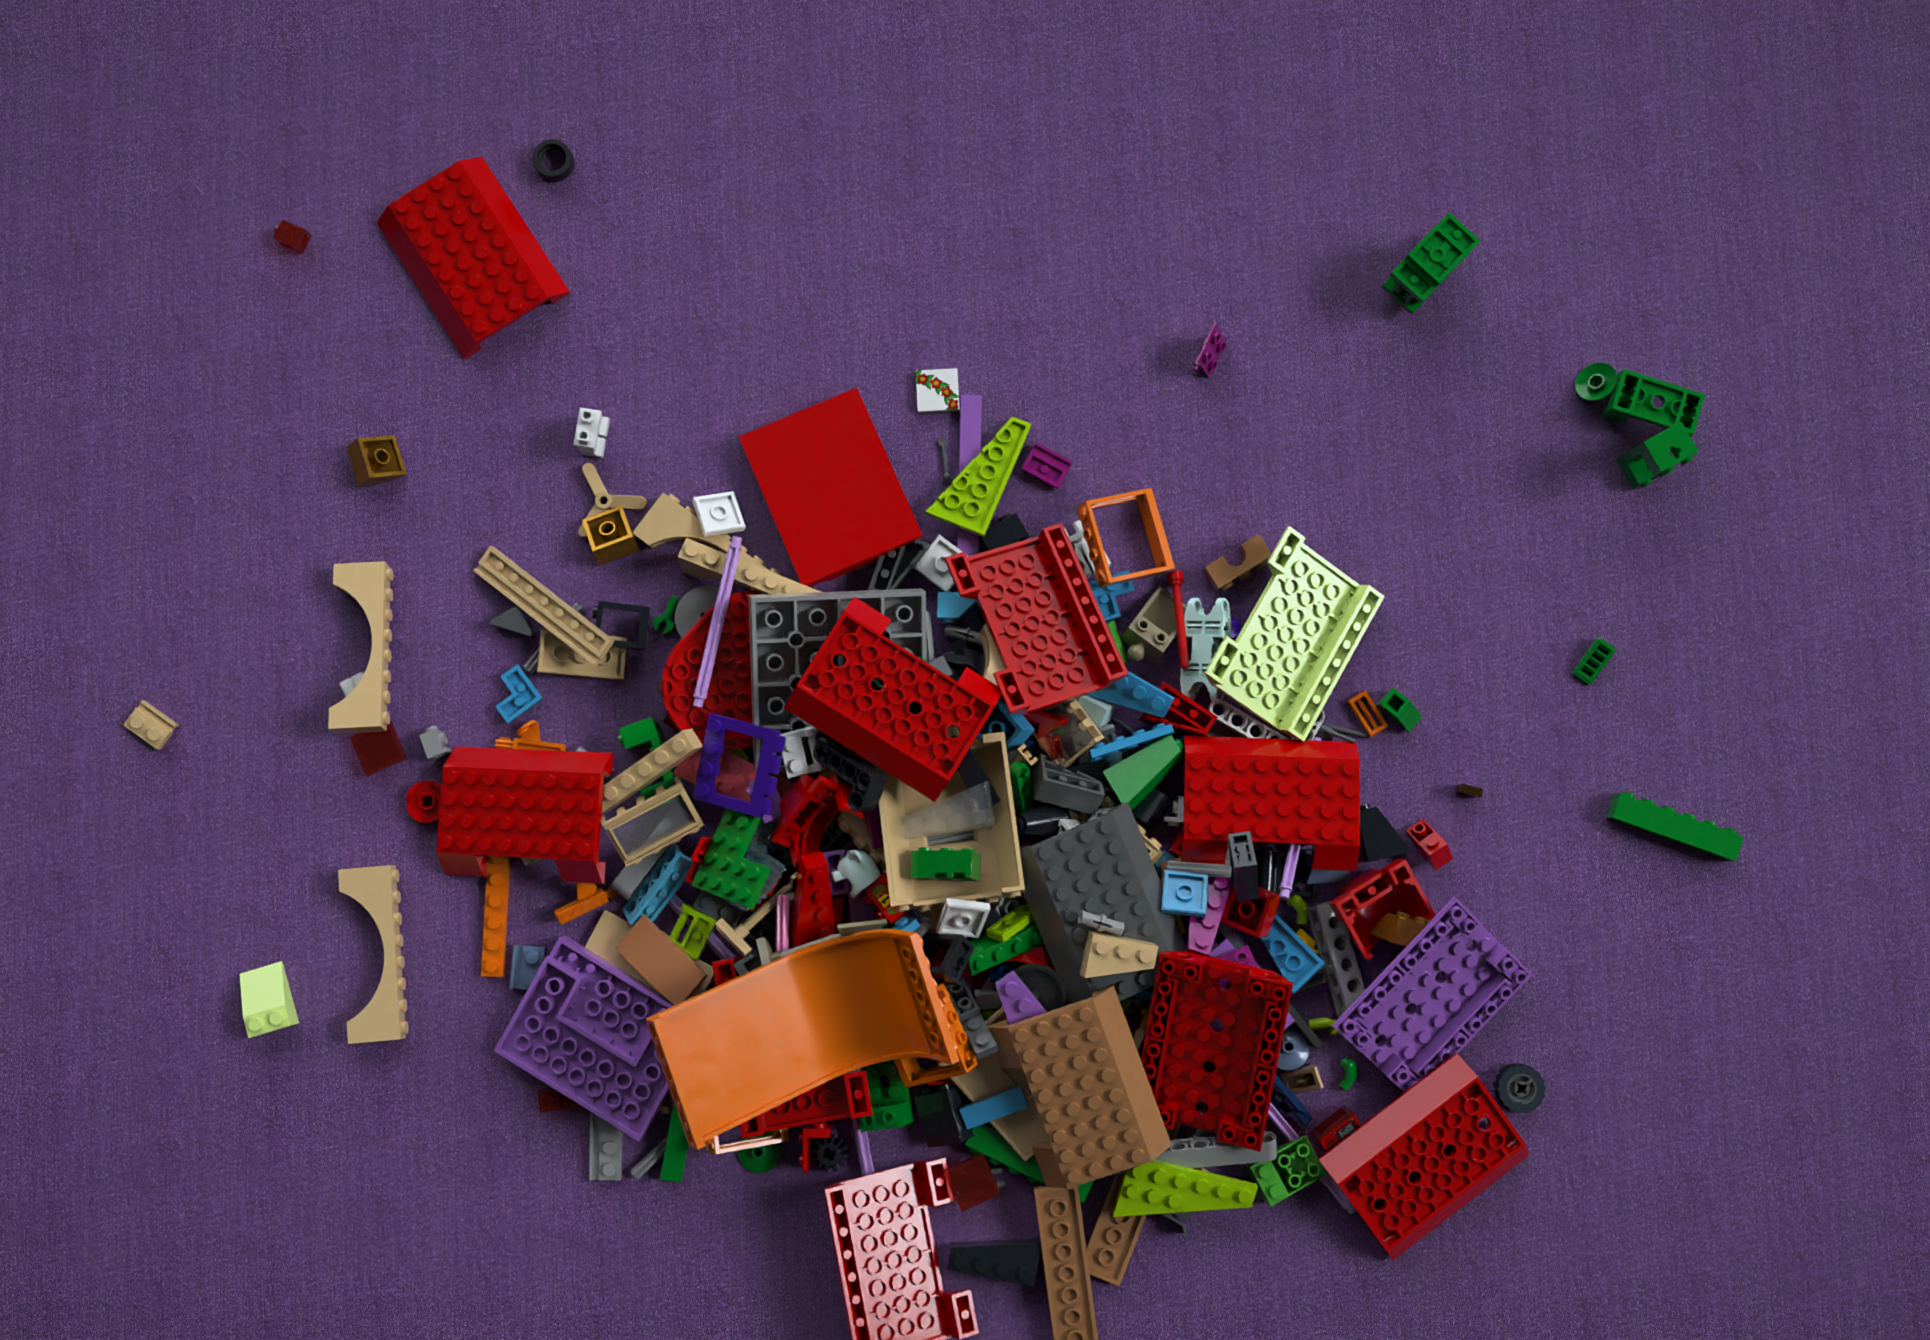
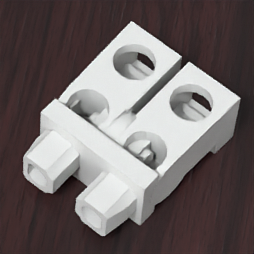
(589, 428)
(1081, 549)

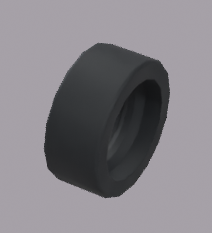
(543, 148)

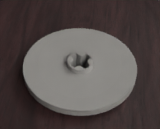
(692, 607)

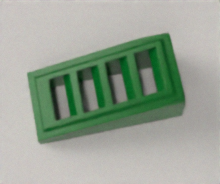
(1598, 642)

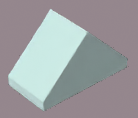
(1097, 709)

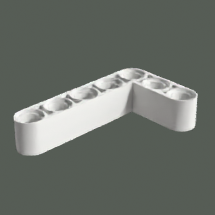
(1248, 721)

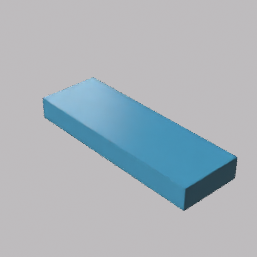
(993, 1107)

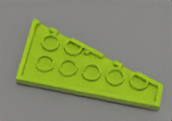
(979, 487)
(1172, 1188)

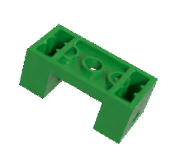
(1634, 399)
(1656, 455)
(641, 735)
(889, 1104)

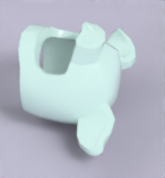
(858, 869)

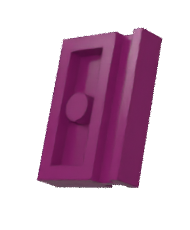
(1047, 465)

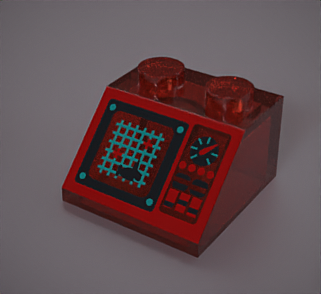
(1335, 1128)

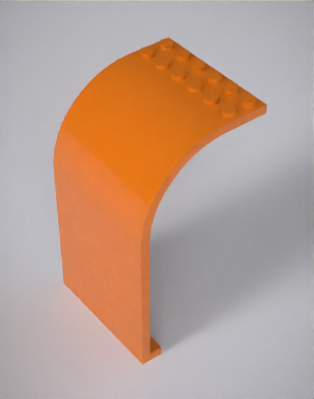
(798, 1027)

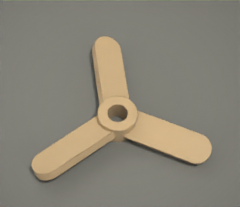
(600, 492)

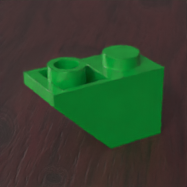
(1399, 709)

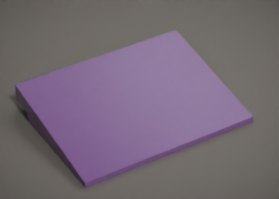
(590, 1037)

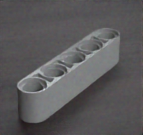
(633, 875)

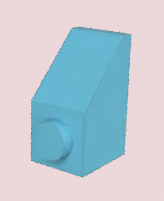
(953, 607)

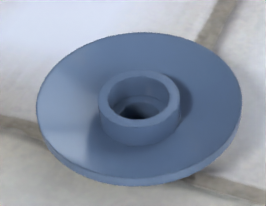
(1298, 1055)

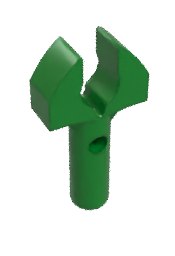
(666, 616)

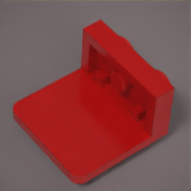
(813, 1130)

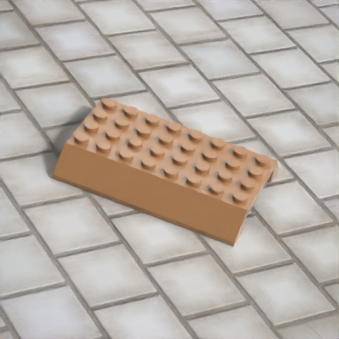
(1085, 1089)

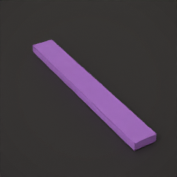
(969, 449)

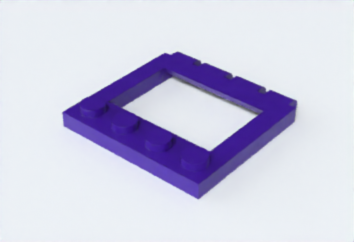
(768, 763)

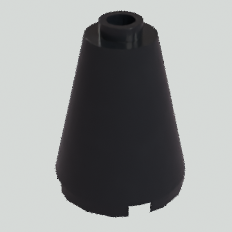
(1041, 821)

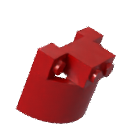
(1375, 894)

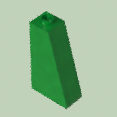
(1143, 771)

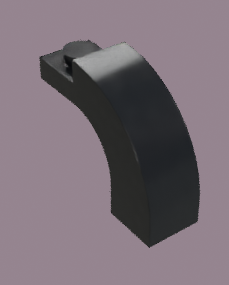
(966, 658)

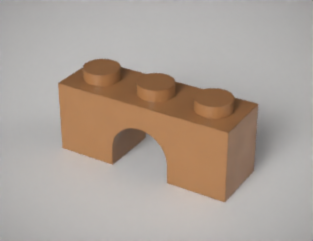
(1254, 554)

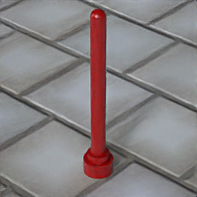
(1175, 580)

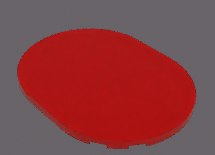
(730, 680)

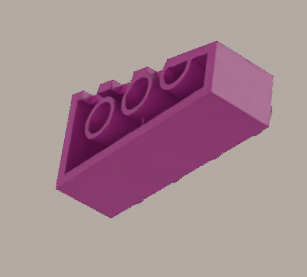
(1201, 930)

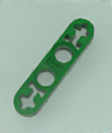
(1021, 786)

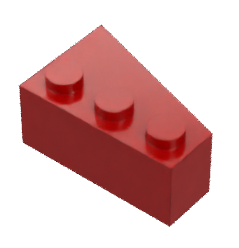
(1183, 714)

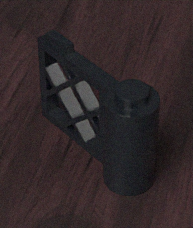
(1269, 871)

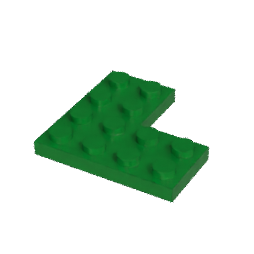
(723, 866)

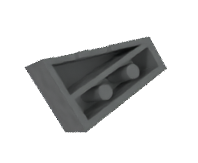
(896, 566)
(1064, 788)

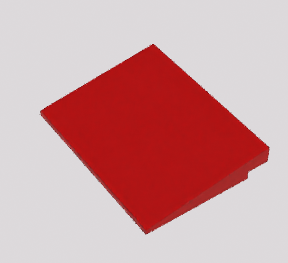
(830, 488)

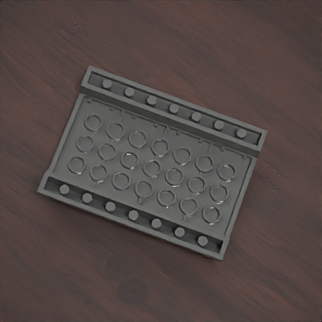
(1104, 872)

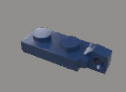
(1289, 1104)

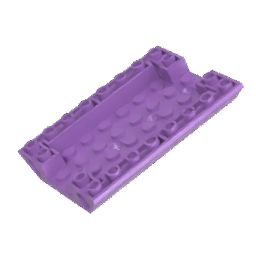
(1444, 1010)

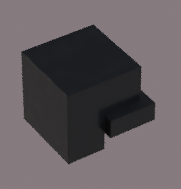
(1152, 809)

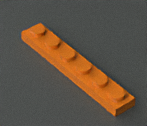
(495, 916)

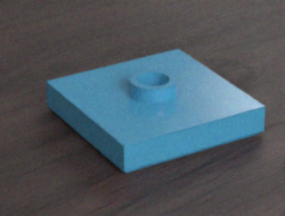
(1184, 893)

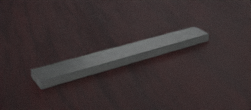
(1299, 1022)

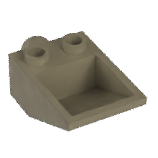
(1152, 628)

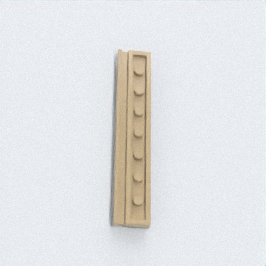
(544, 606)

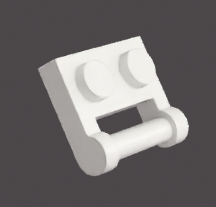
(794, 755)

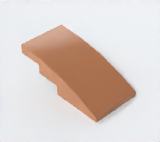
(661, 961)

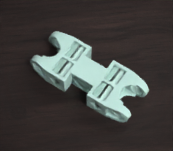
(1204, 644)

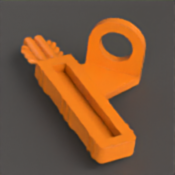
(529, 739)
(587, 900)

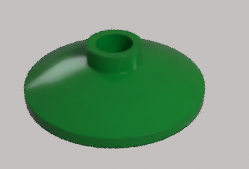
(1593, 375)
(761, 1163)

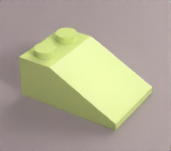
(267, 1000)

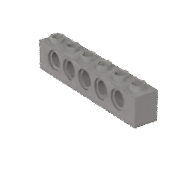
(1325, 939)

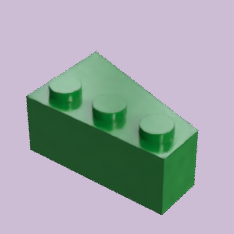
(945, 864)

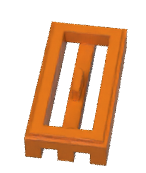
(1360, 718)

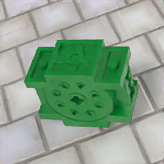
(1430, 263)

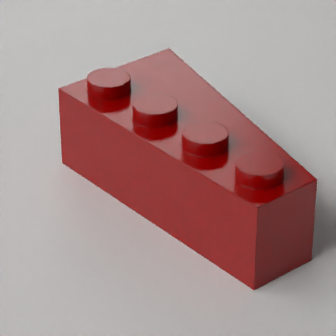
(812, 909)

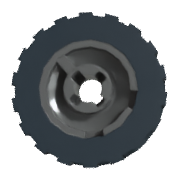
(1507, 1088)

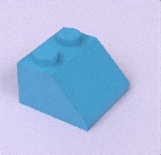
(1014, 726)

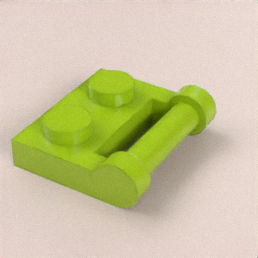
(698, 932)

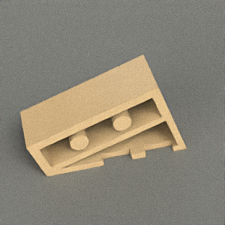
(1116, 954)

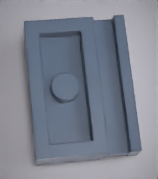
(525, 965)

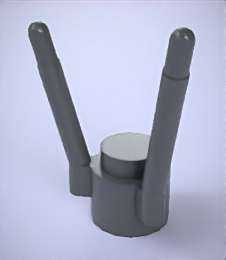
(1328, 732)

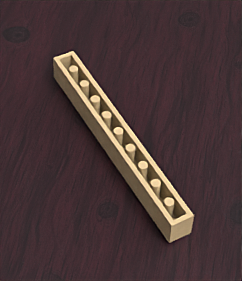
(645, 772)

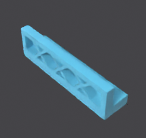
(659, 888)

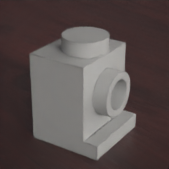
(434, 743)

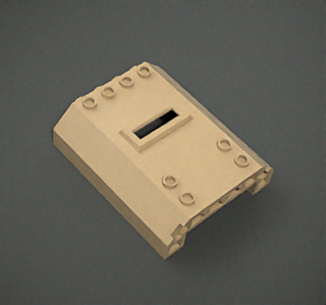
(998, 844)

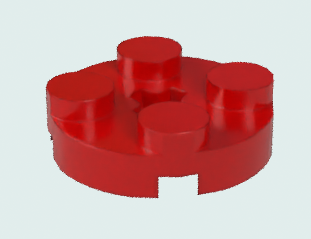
(415, 801)

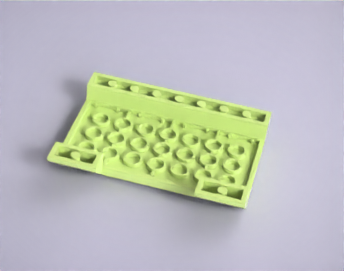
(1294, 639)

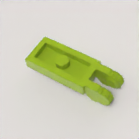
(1010, 924)

